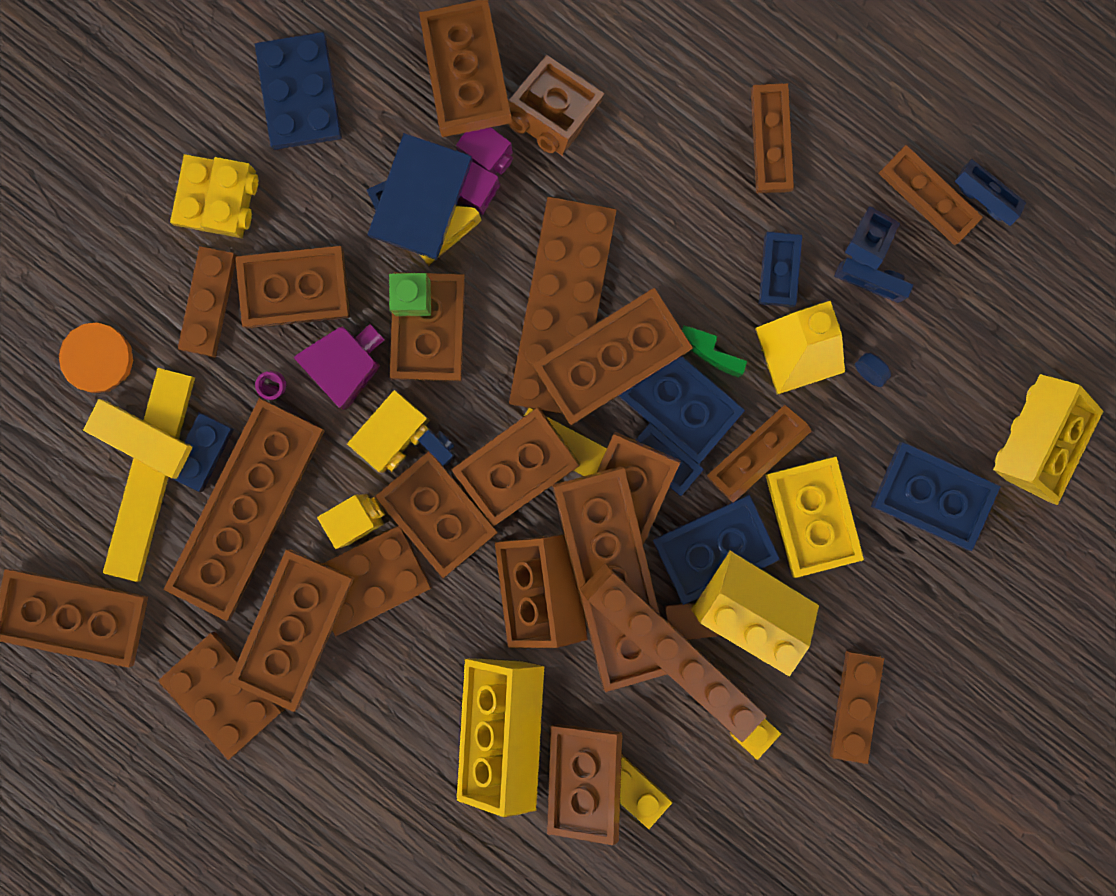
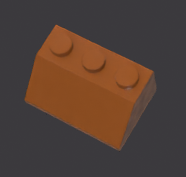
(539, 593)

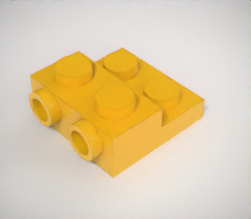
(214, 195)

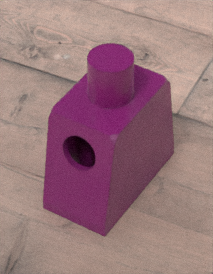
(342, 363)

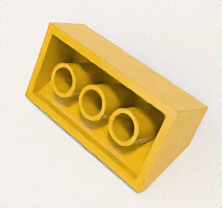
(500, 736)

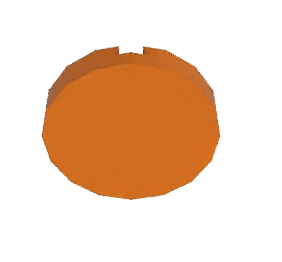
(95, 357)

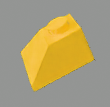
(802, 347)

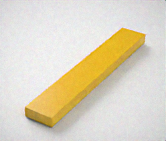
(144, 484)

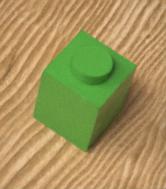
(410, 294)

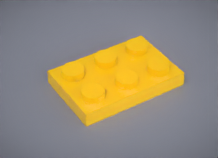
(814, 517)

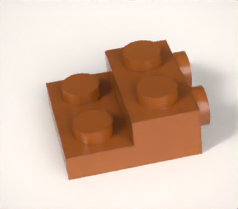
(553, 105)

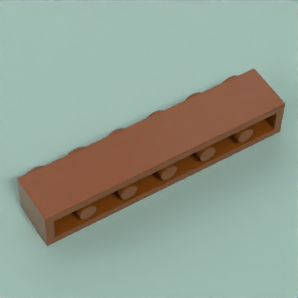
(672, 652)

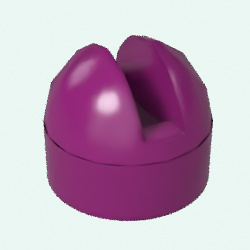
(268, 390)

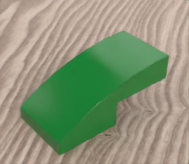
(703, 346)

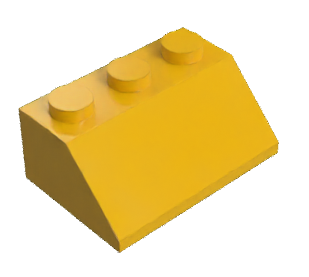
(1048, 438)
(757, 613)

